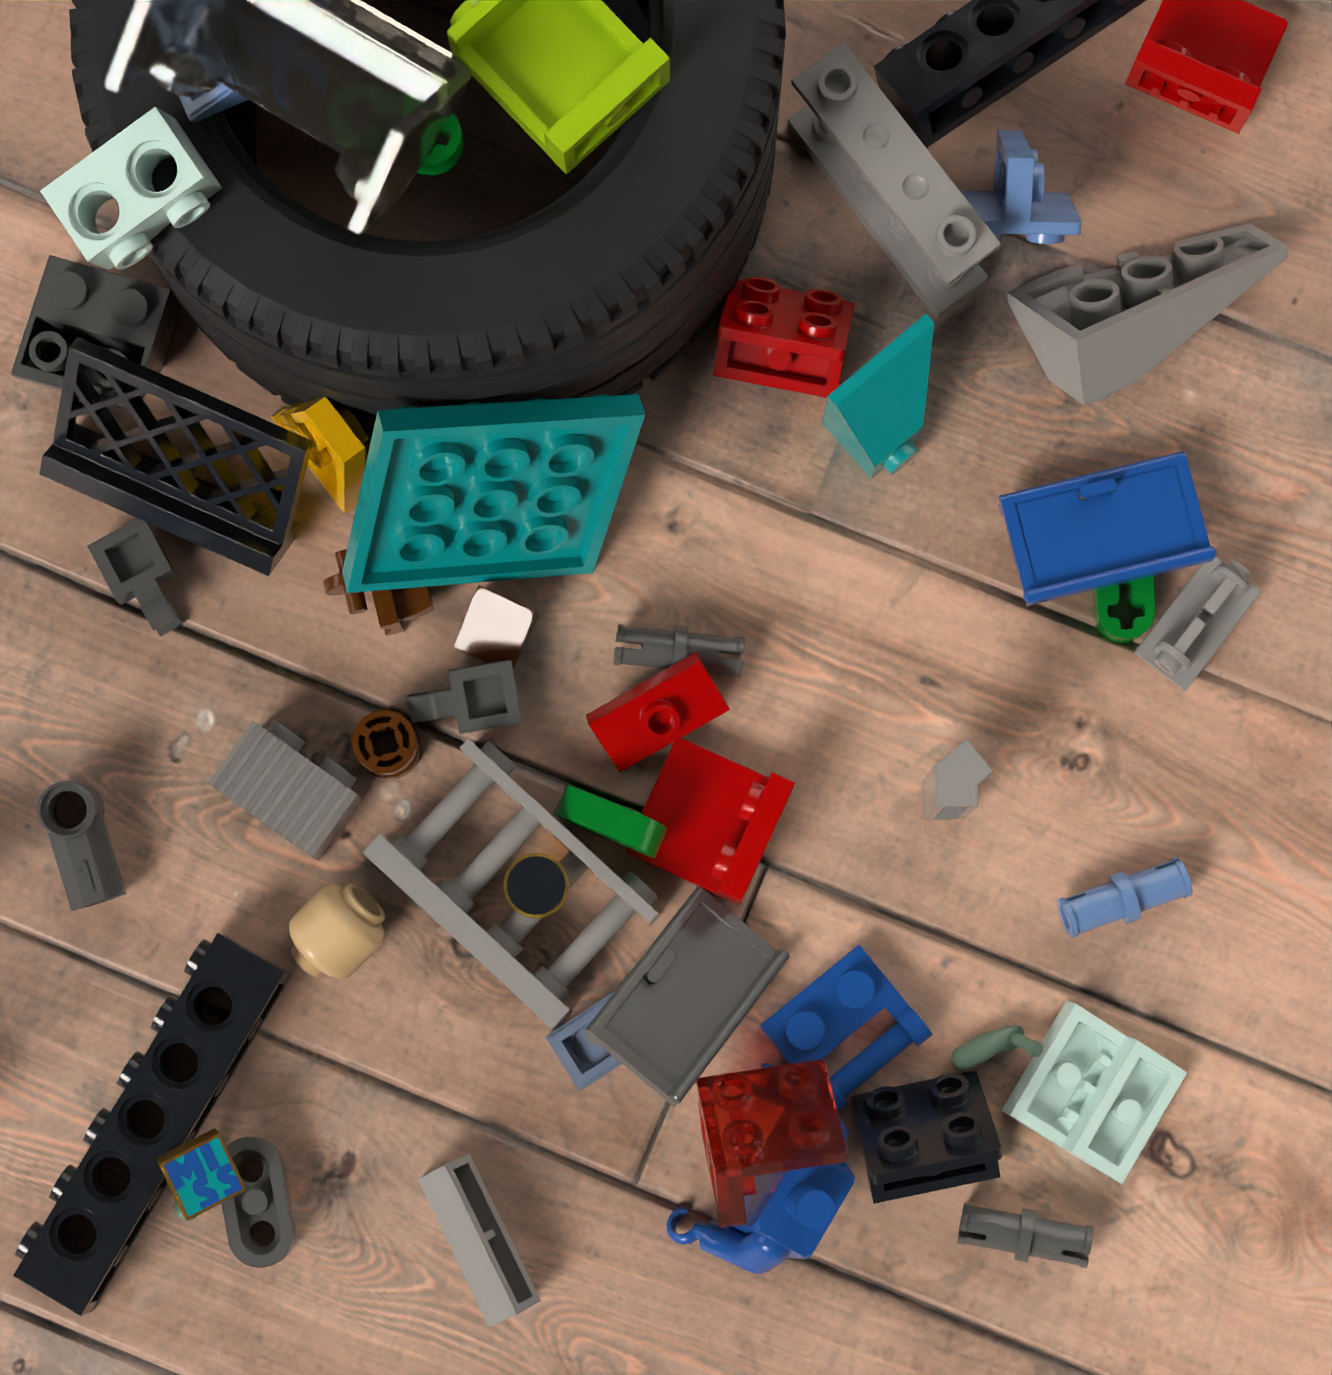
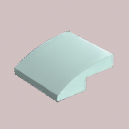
(1094, 1091)

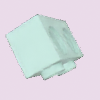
(124, 172)

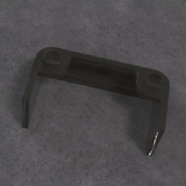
(318, 65)

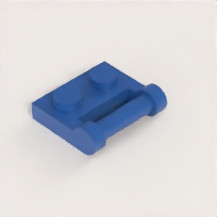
(834, 1010)

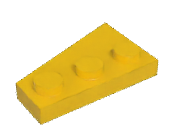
(336, 450)

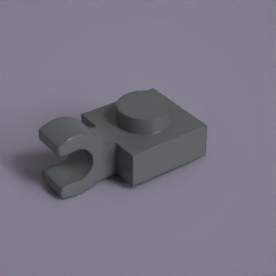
(135, 567)
(479, 696)

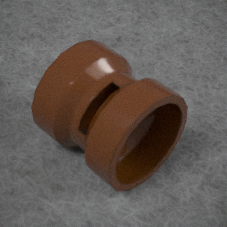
(396, 751)

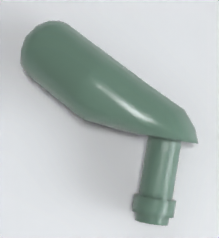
(991, 1043)

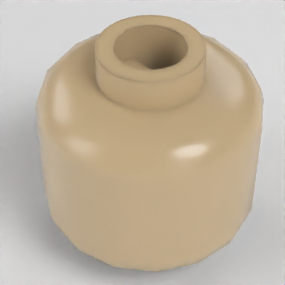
(336, 930)

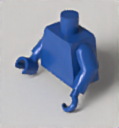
(781, 1219)

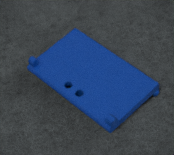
(1109, 538)

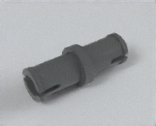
(668, 647)
(1025, 1235)

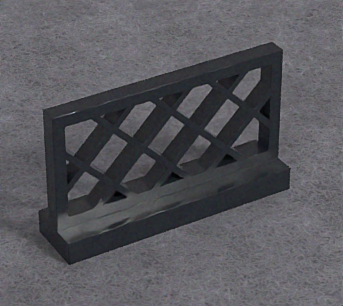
(167, 491)

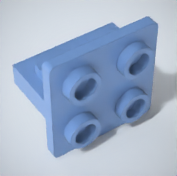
(1019, 197)

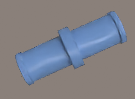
(1124, 897)

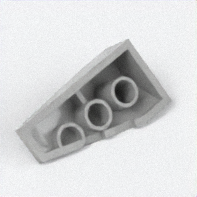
(1124, 320)

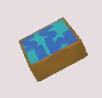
(201, 1174)

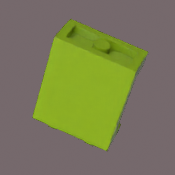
(559, 68)

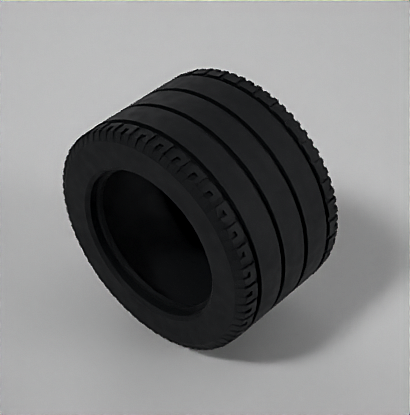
(539, 309)

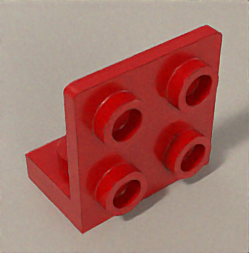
(1208, 57)
(714, 817)

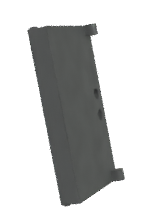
(704, 983)

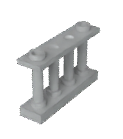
(891, 181)
(453, 901)

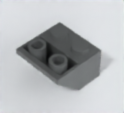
(102, 309)

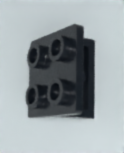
(926, 1136)

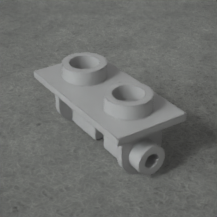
(1198, 621)

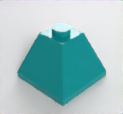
(883, 403)

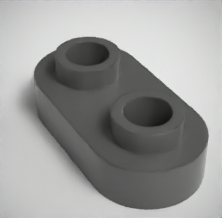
(262, 1201)

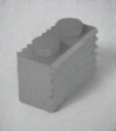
(286, 788)

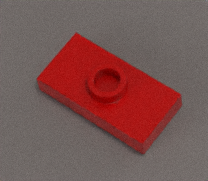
(657, 712)

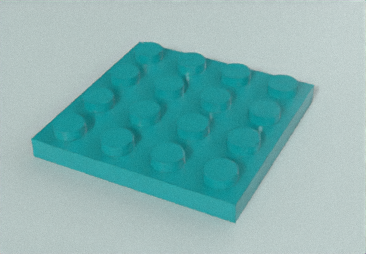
(489, 491)

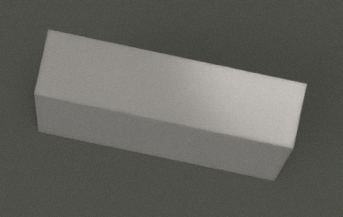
(953, 784)
(479, 1240)

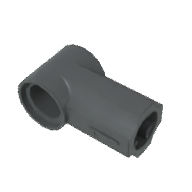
(83, 852)

